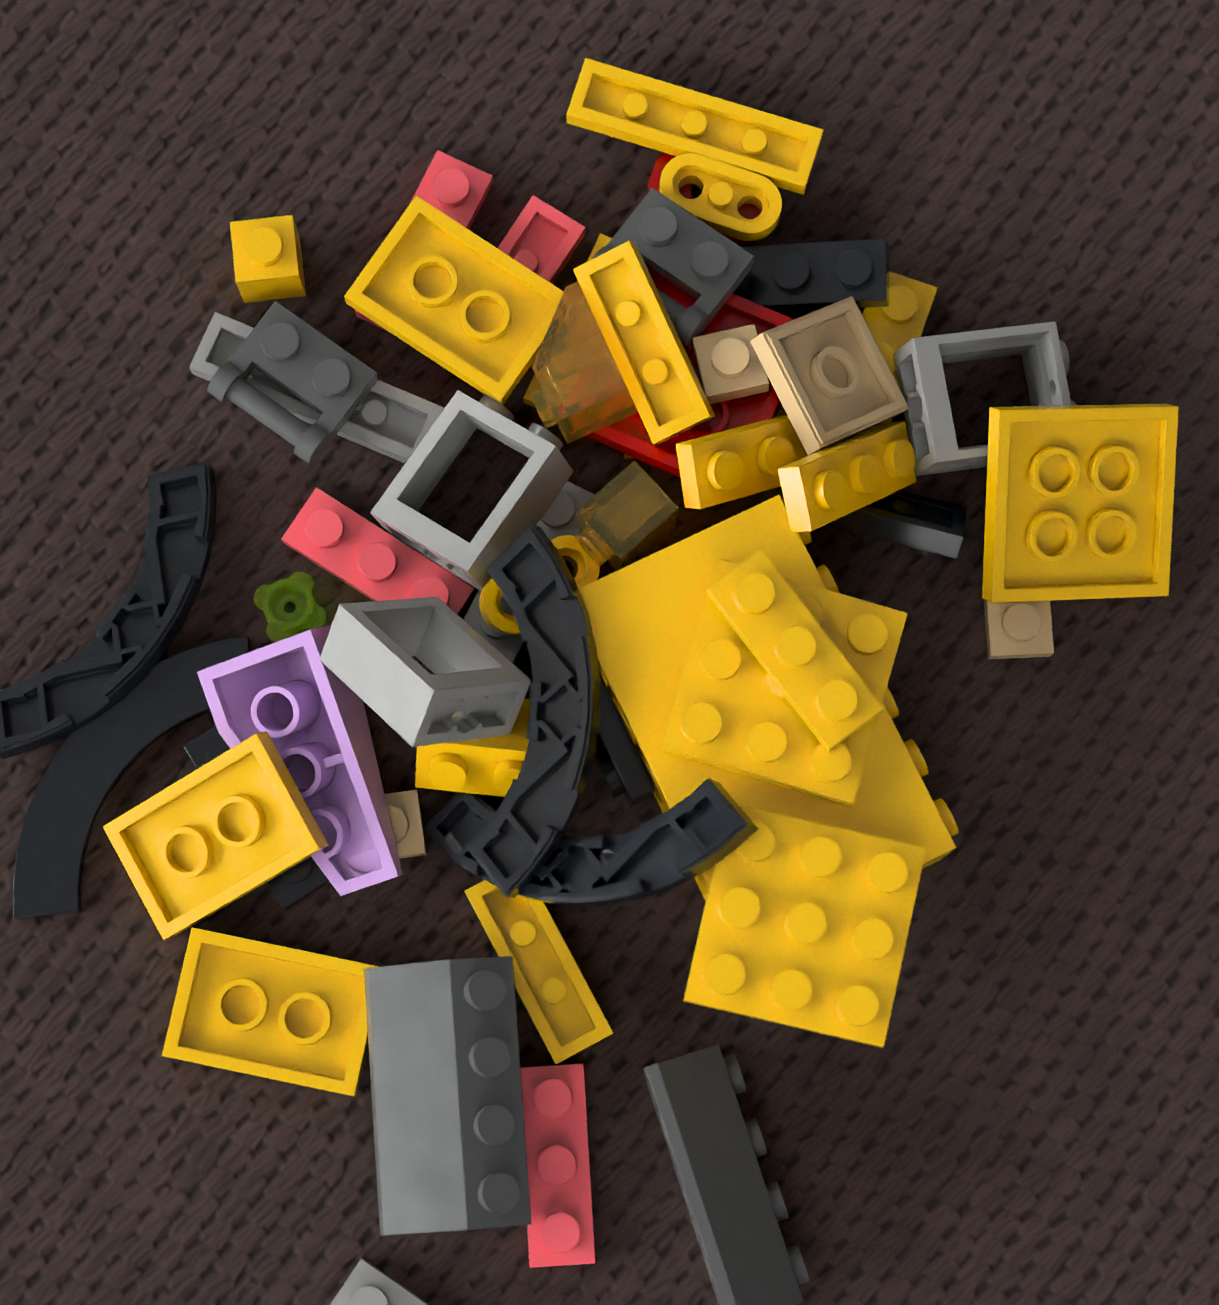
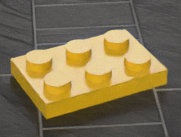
(456, 300)
(215, 835)
(270, 1012)

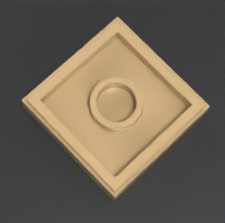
(829, 375)

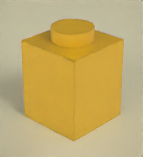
(267, 258)

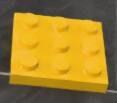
(1079, 502)
(741, 721)
(807, 928)

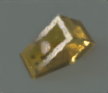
(578, 373)
(625, 519)

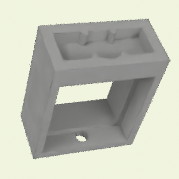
(926, 393)
(518, 508)
(373, 655)

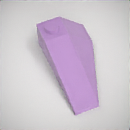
(322, 741)

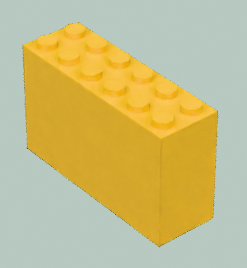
(642, 638)

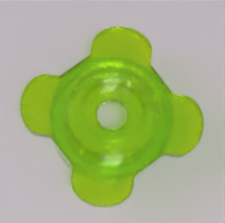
(274, 598)

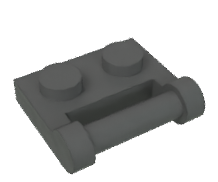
(687, 256)
(306, 367)

